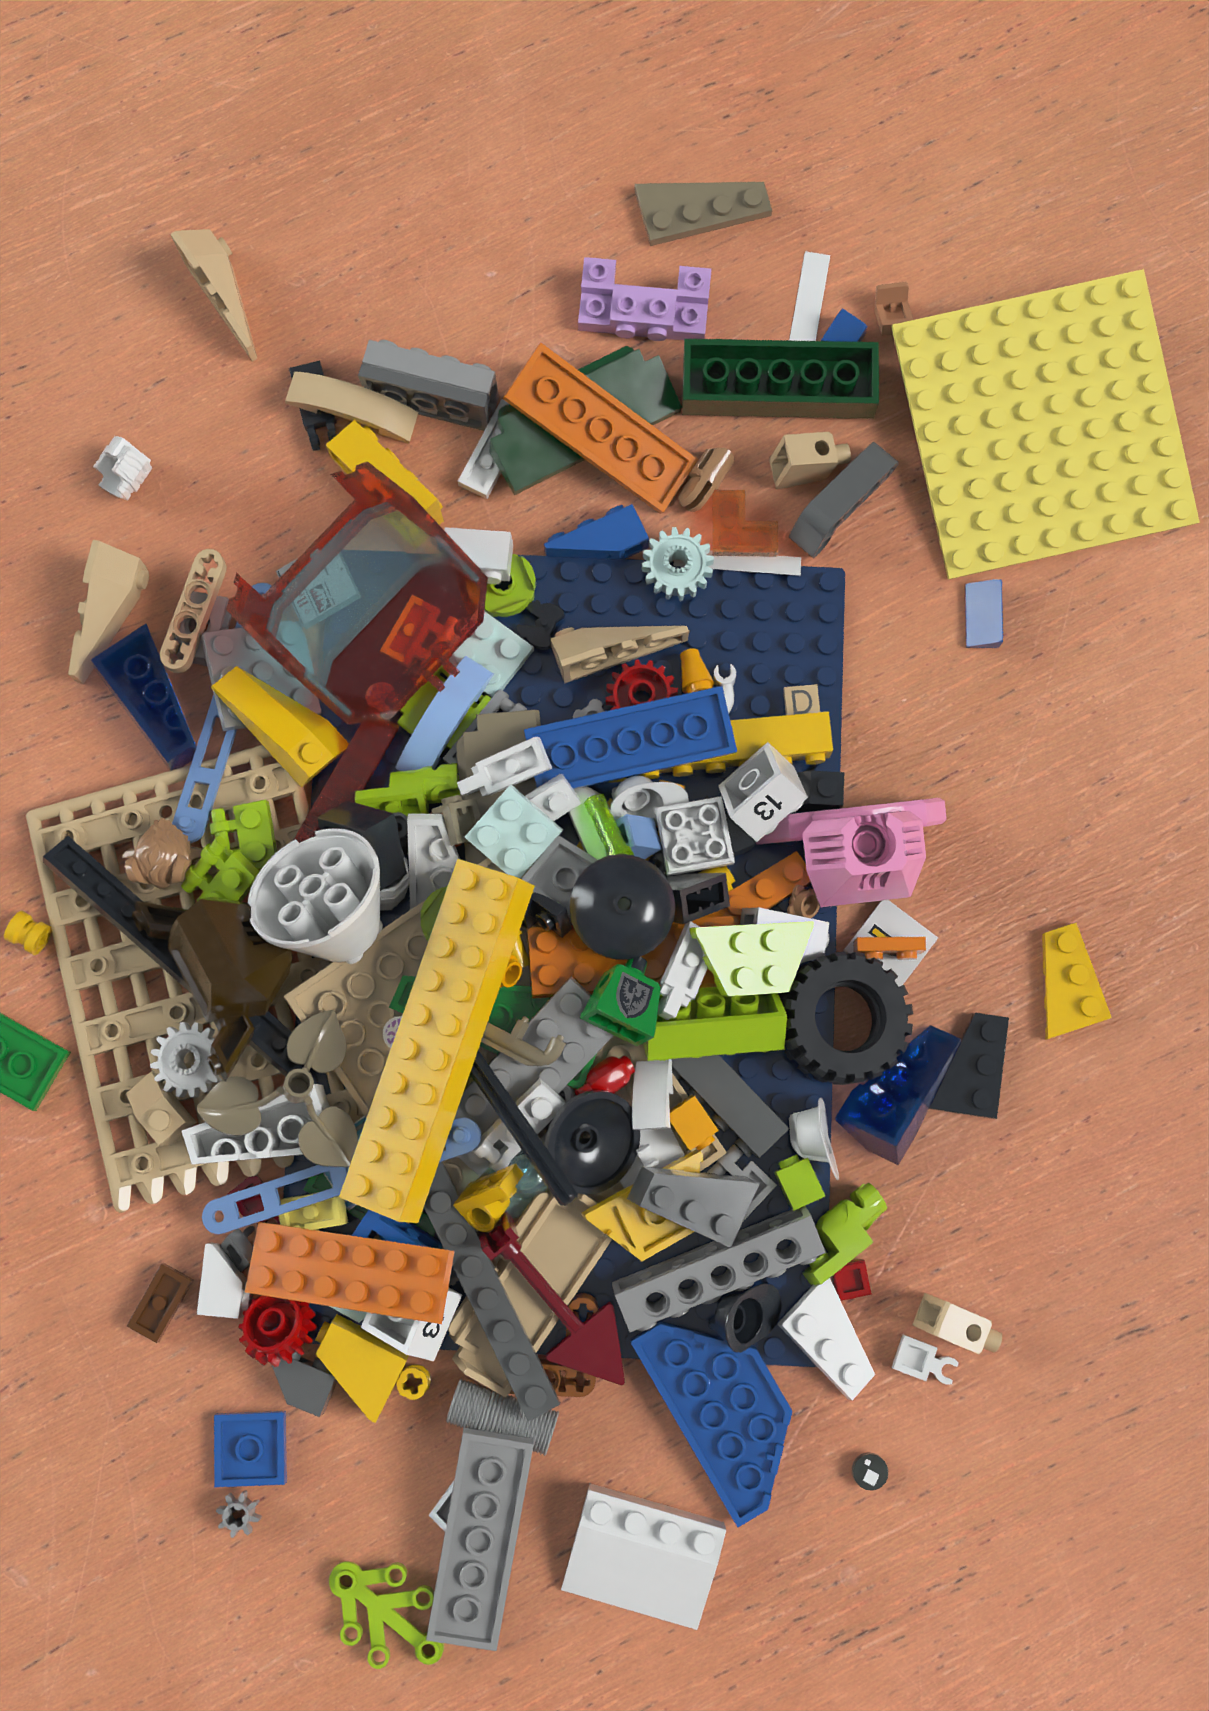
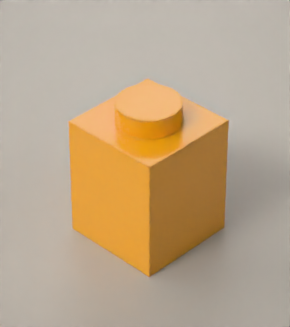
(692, 1124)

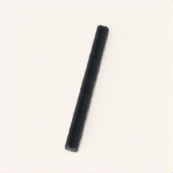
(522, 1132)

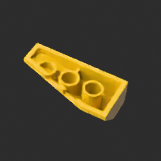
(288, 730)

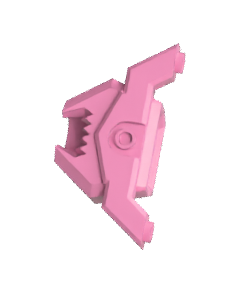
(862, 849)

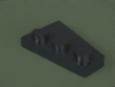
(976, 1070)

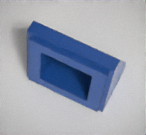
(845, 328)

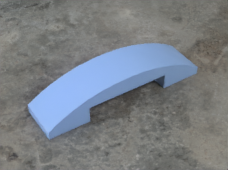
(444, 716)

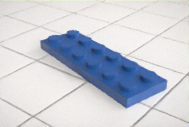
(637, 739)

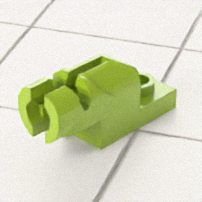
(413, 790)
(844, 1232)

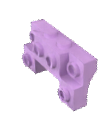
(640, 309)

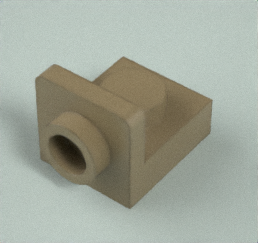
(458, 817)

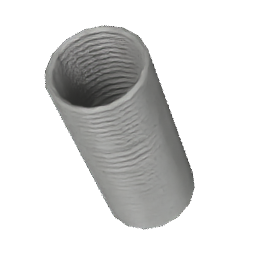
(471, 1411)

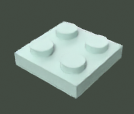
(496, 650)
(513, 833)

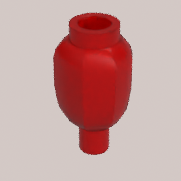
(608, 1075)

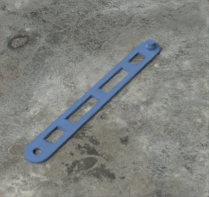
(194, 820)
(462, 1139)

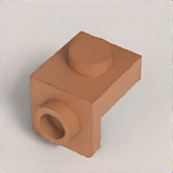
(892, 306)

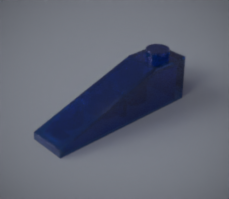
(891, 1107)

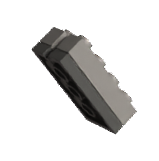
(431, 384)

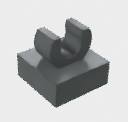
(239, 1248)

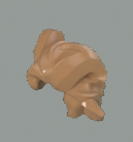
(160, 856)

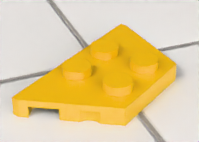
(636, 1227)

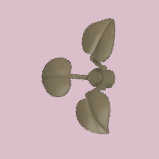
(326, 1140)

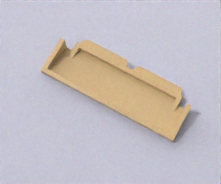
(563, 1251)

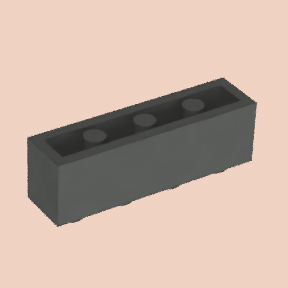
(732, 1102)

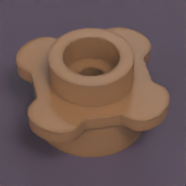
(803, 902)

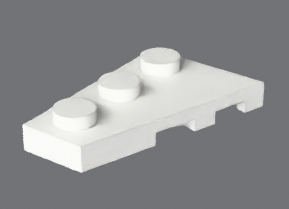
(429, 856)
(828, 1338)

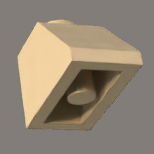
(159, 1110)

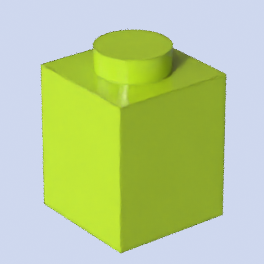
(798, 1182)

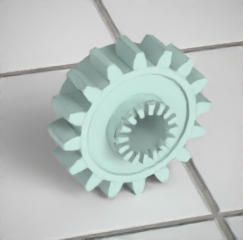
(677, 547)

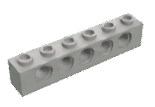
(700, 1262)

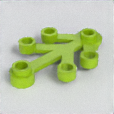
(381, 1609)

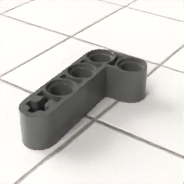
(841, 498)

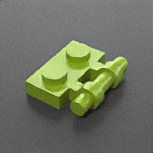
(253, 829)
(232, 880)

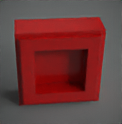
(852, 1281)

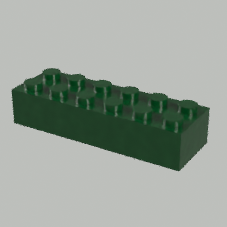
(780, 378)

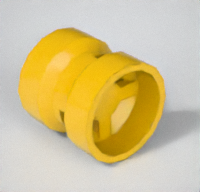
(27, 933)

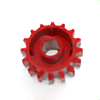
(639, 678)
(273, 1344)

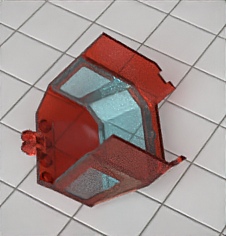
(369, 603)

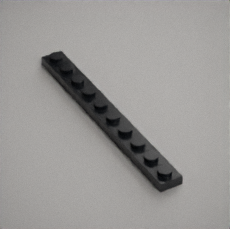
(117, 903)

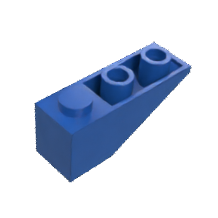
(610, 537)

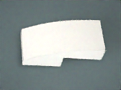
(651, 1095)

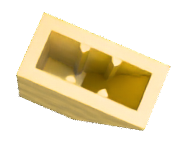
(360, 1363)

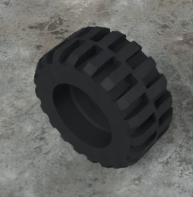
(887, 1011)

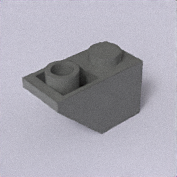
(306, 1384)

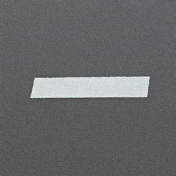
(809, 297)
(775, 565)

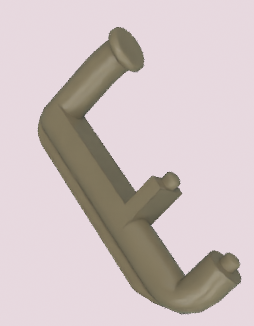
(516, 1048)

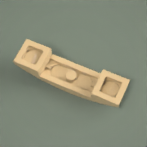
(352, 402)

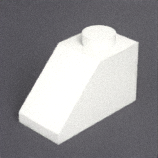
(487, 549)
(221, 1286)

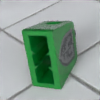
(625, 1003)

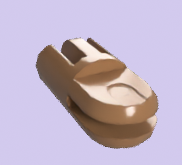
(705, 478)

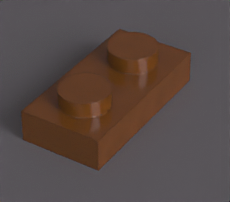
(160, 1303)

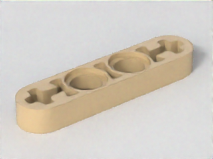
(188, 609)

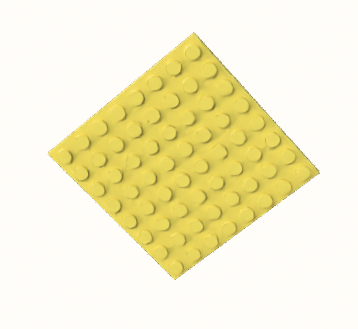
(1045, 424)

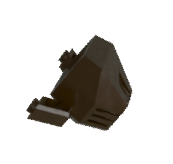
(224, 966)

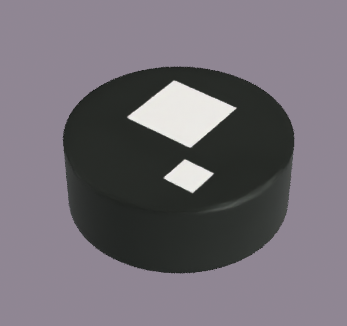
(870, 1471)

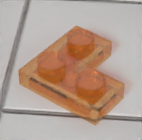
(736, 536)

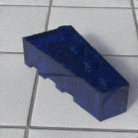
(144, 691)

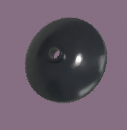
(607, 927)
(607, 1144)

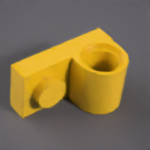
(488, 1198)

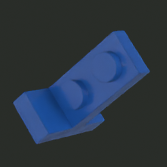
(394, 1231)

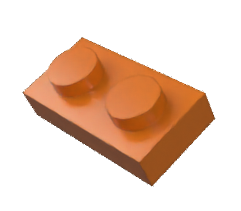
(904, 947)

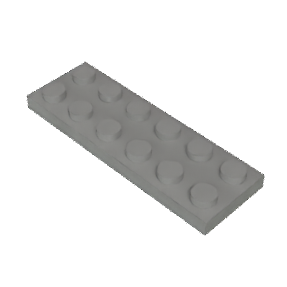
(557, 1017)
(480, 1539)

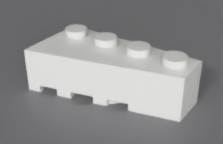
(273, 1138)

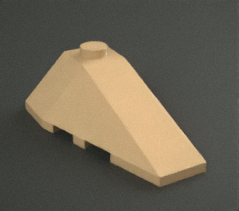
(213, 271)
(112, 593)
(600, 648)

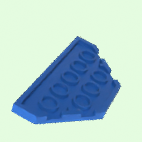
(724, 1409)

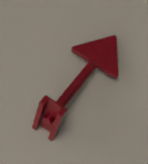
(591, 1344)

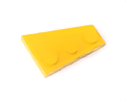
(1071, 986)

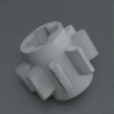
(239, 1523)

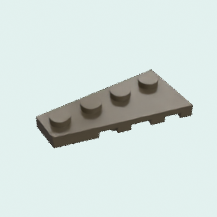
(691, 209)

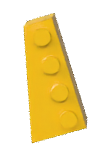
(360, 444)

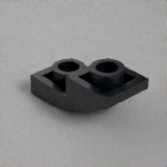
(548, 914)

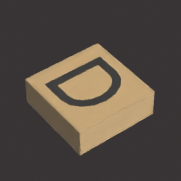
(801, 699)

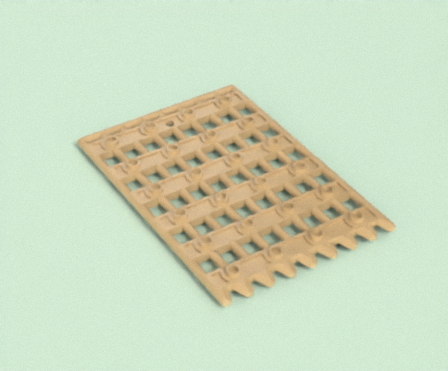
(102, 965)

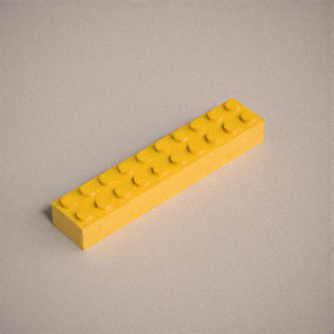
(436, 1042)

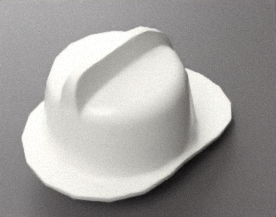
(641, 796)
(811, 1137)

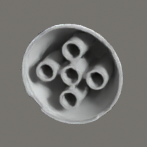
(320, 896)

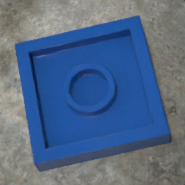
(250, 1449)

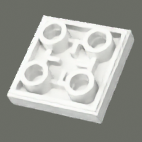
(694, 836)

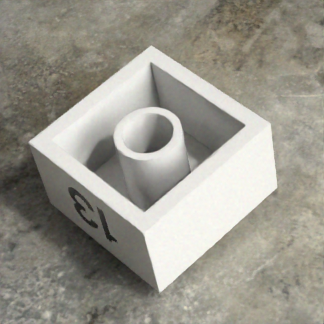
(762, 792)
(413, 1336)

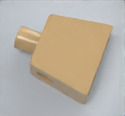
(806, 458)
(956, 1325)

